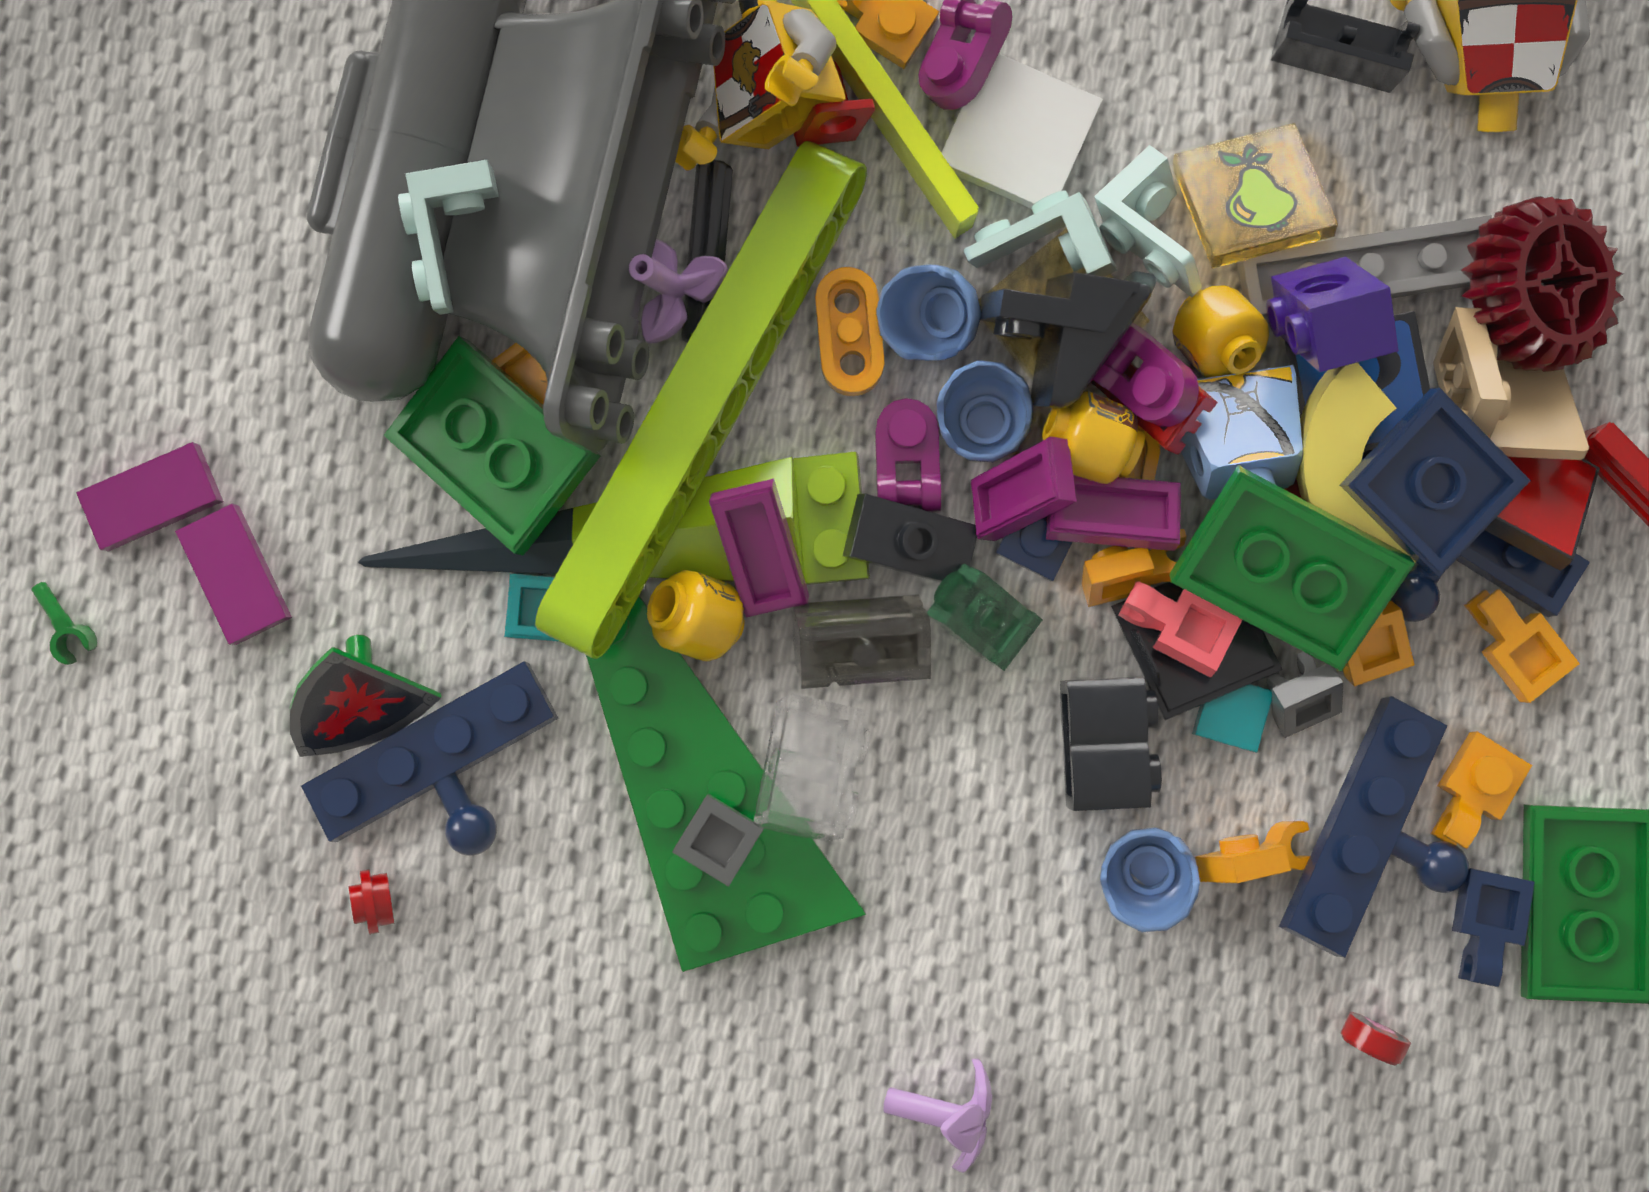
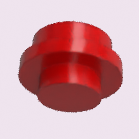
(371, 901)

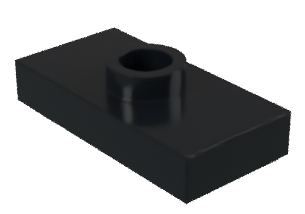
(908, 538)

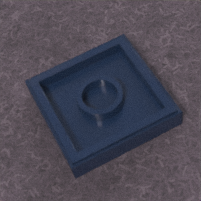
(1435, 482)

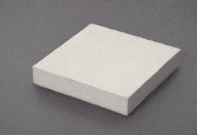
(1020, 132)

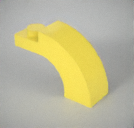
(1334, 435)

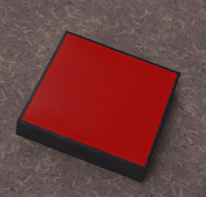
(1549, 510)

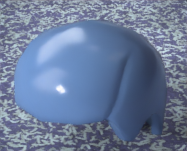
(928, 313)
(985, 411)
(1165, 870)

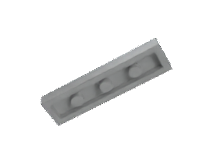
(1404, 259)

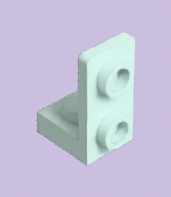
(460, 192)
(1126, 206)
(1081, 244)

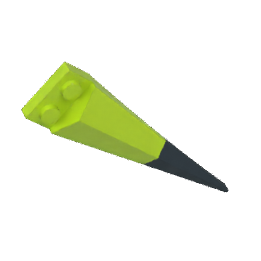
(814, 493)

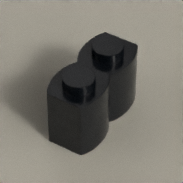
(1108, 743)

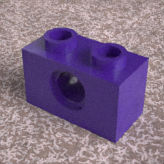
(1333, 314)

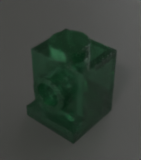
(994, 635)

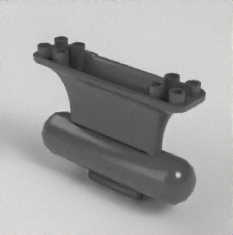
(582, 149)

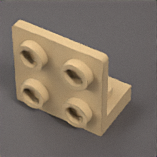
(1516, 408)

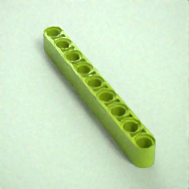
(701, 400)

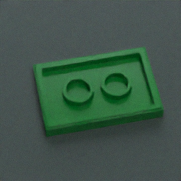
(489, 446)
(1290, 568)
(1587, 904)

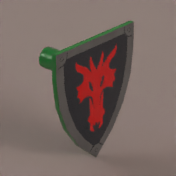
(352, 702)

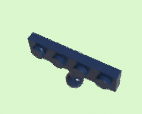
(1503, 565)
(430, 757)
(1367, 830)

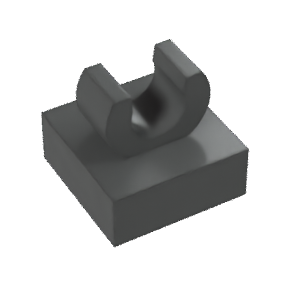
(1307, 698)
(718, 839)

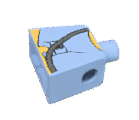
(1249, 427)

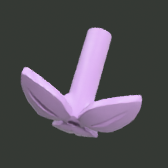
(667, 312)
(959, 1124)

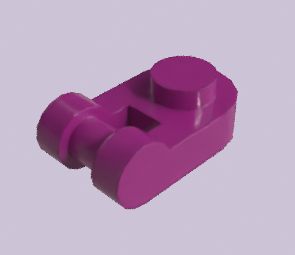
(955, 69)
(1160, 389)
(908, 435)

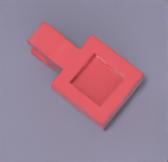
(1190, 628)

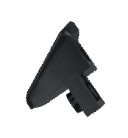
(1076, 324)

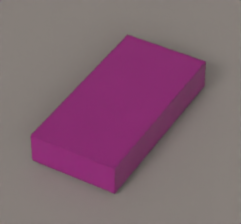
(1023, 489)
(149, 497)
(1121, 514)
(759, 548)
(233, 574)

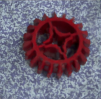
(1551, 246)

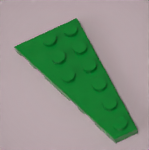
(671, 755)

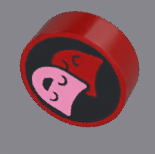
(1375, 1039)

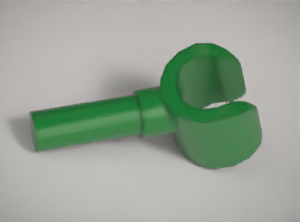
(62, 625)

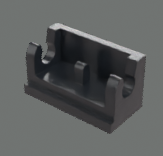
(1344, 46)

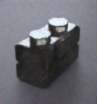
(861, 641)

